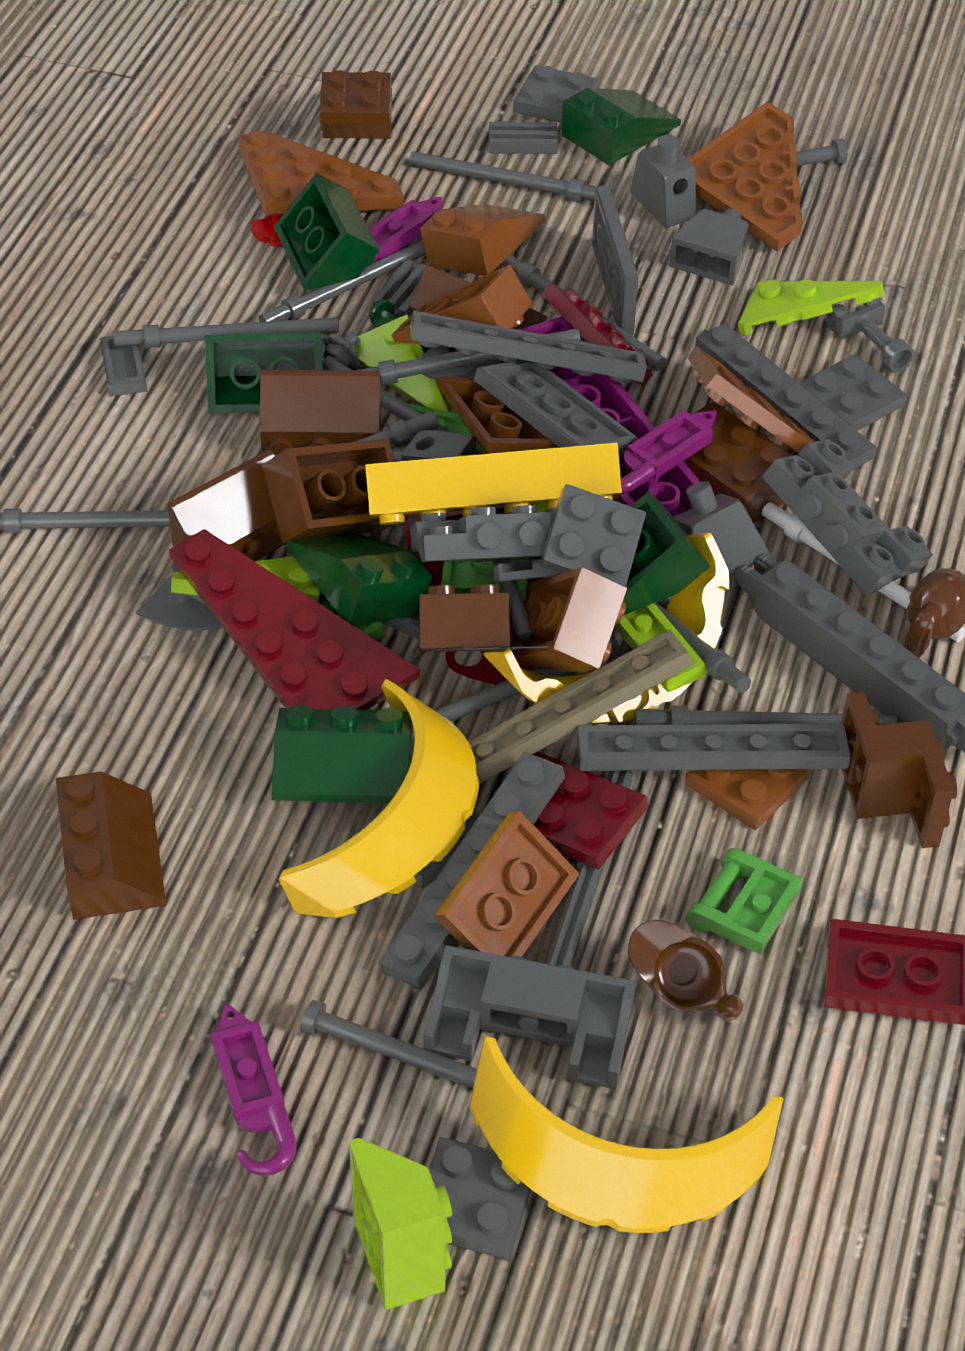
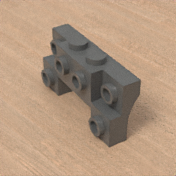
(841, 520)
(483, 535)
(531, 1002)

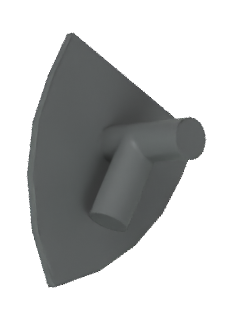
(178, 609)

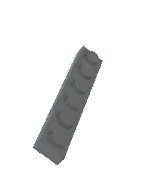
(515, 344)
(784, 392)
(712, 747)
(423, 938)

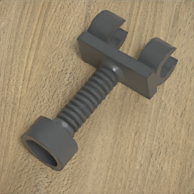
(895, 353)

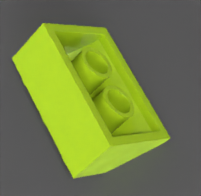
(400, 1223)

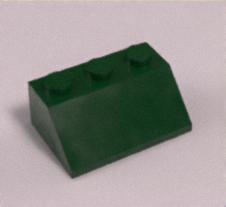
(325, 235)
(237, 362)
(340, 754)

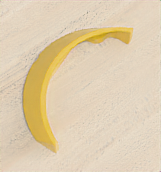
(696, 606)
(408, 834)
(608, 1180)

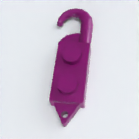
(403, 225)
(666, 447)
(253, 1088)

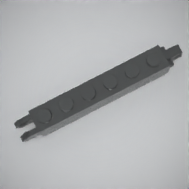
(853, 648)

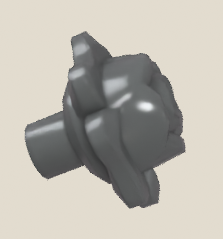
(342, 349)

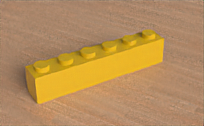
(489, 481)

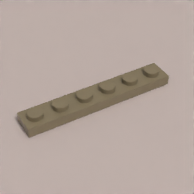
(579, 704)

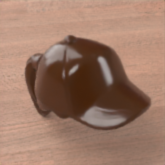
(935, 609)
(682, 969)

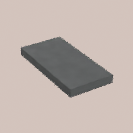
(614, 259)
(552, 405)

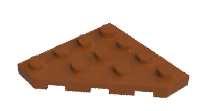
(285, 167)
(755, 174)
(749, 405)

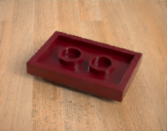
(588, 320)
(588, 815)
(895, 971)

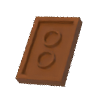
(507, 890)

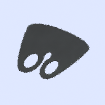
(491, 648)

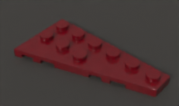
(288, 637)

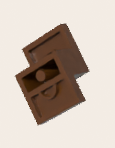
(356, 104)
(897, 770)

